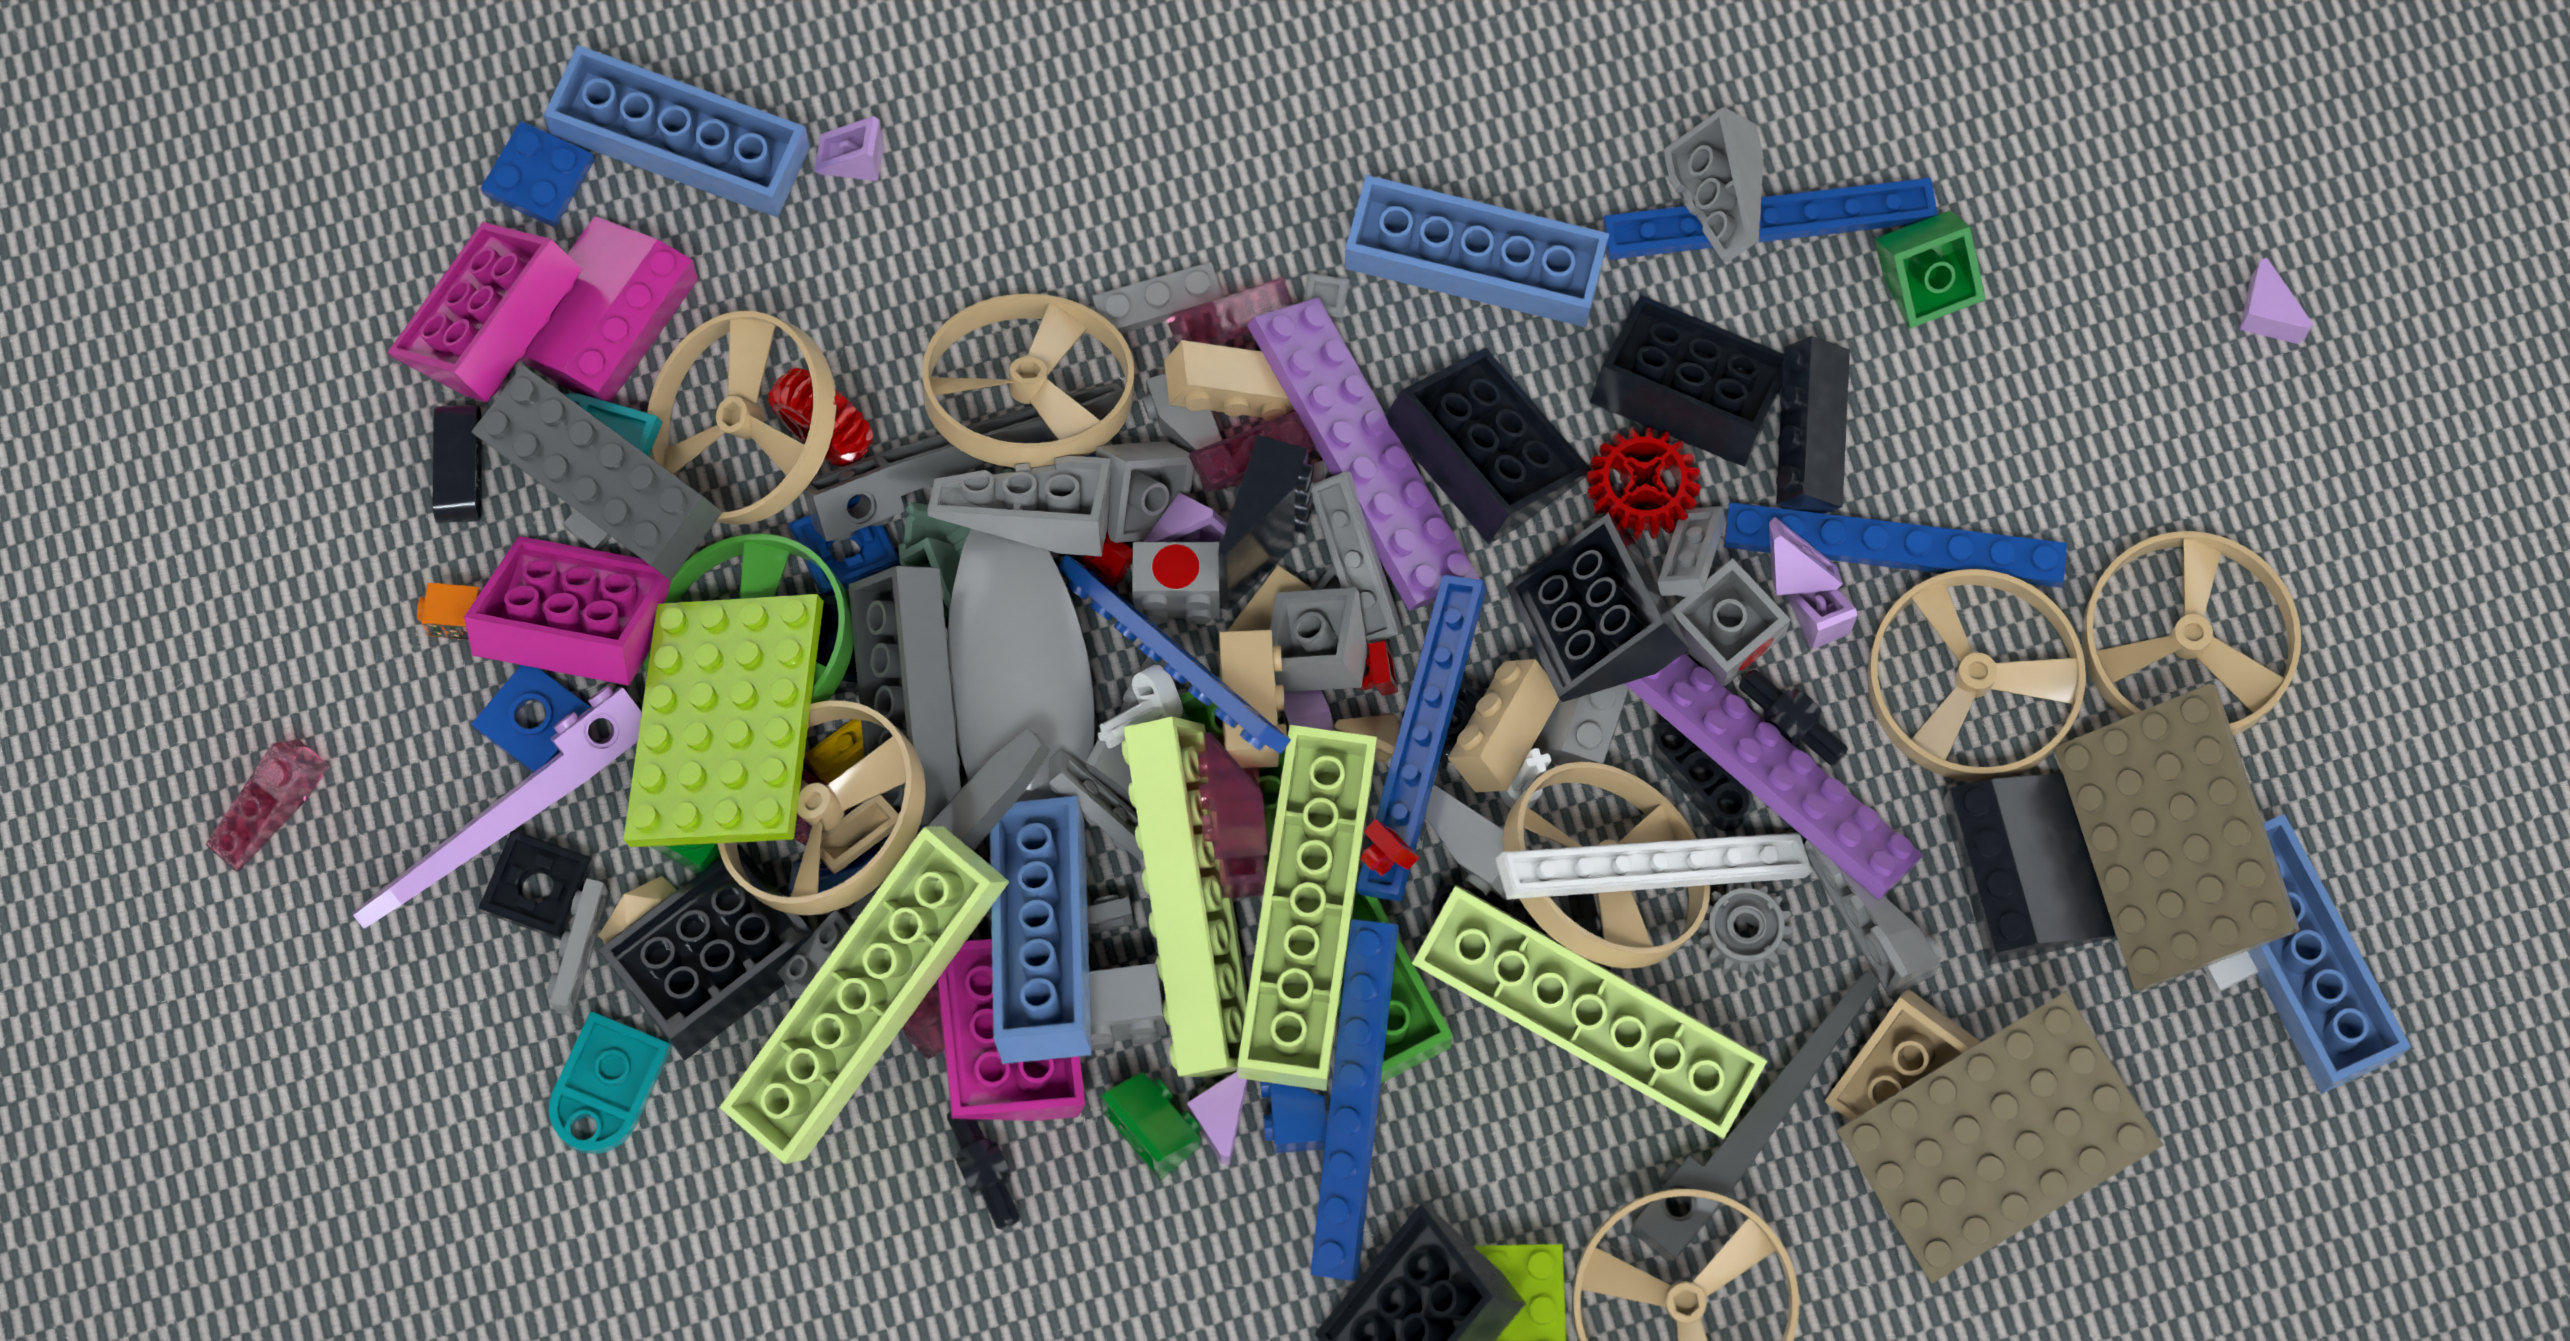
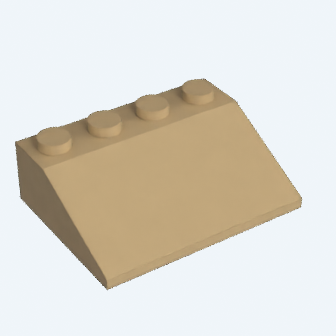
(1901, 1051)

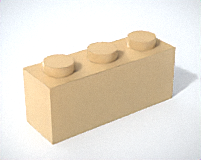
(1224, 381)
(1248, 668)
(1504, 726)

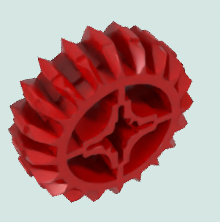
(793, 404)
(1621, 459)

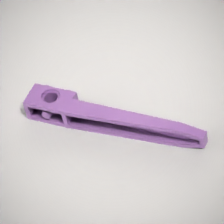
(574, 765)

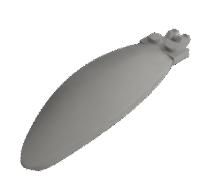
(1016, 657)

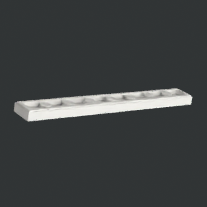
(1652, 865)

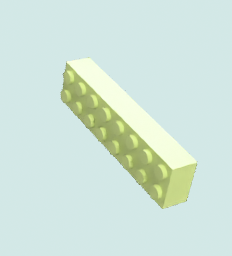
(1307, 908)
(1188, 916)
(864, 994)
(1589, 1011)

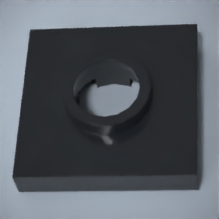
(519, 861)

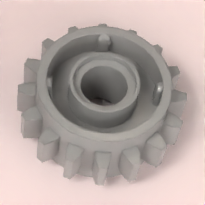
(1739, 952)

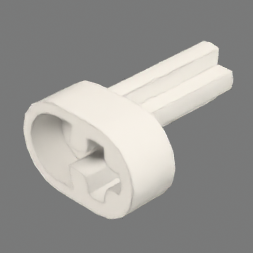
(1156, 701)
(1531, 769)

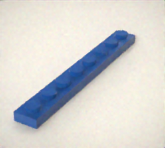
(1780, 218)
(1901, 544)
(1180, 663)
(1425, 725)
(1354, 1100)

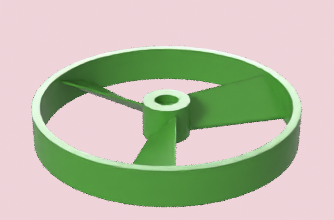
(762, 571)

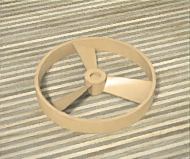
(1061, 327)
(740, 414)
(2193, 634)
(1978, 673)
(824, 807)
(1624, 933)
(1682, 1300)

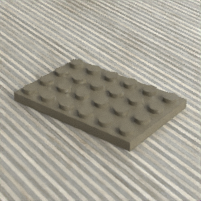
(2176, 838)
(1999, 1137)

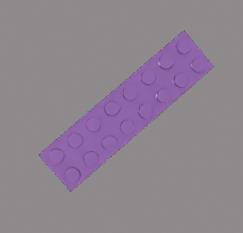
(1356, 438)
(1779, 774)

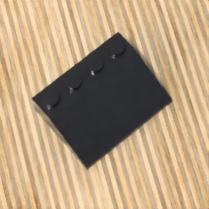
(1690, 380)
(1485, 444)
(1265, 516)
(1596, 613)
(2026, 866)
(706, 954)
(1425, 1289)

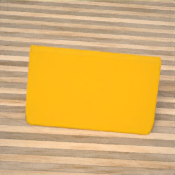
(836, 752)

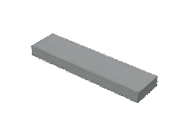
(1355, 554)

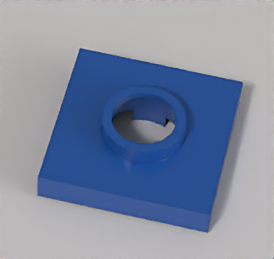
(875, 556)
(498, 723)

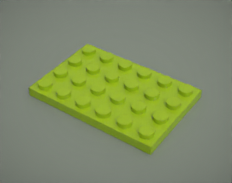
(724, 721)

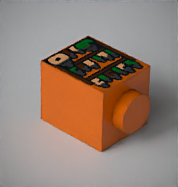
(444, 609)

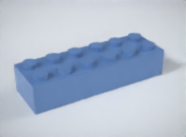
(677, 131)
(1476, 251)
(1041, 933)
(2322, 979)

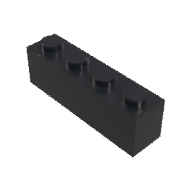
(1813, 426)

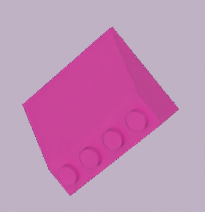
(486, 310)
(613, 310)
(568, 611)
(975, 1074)

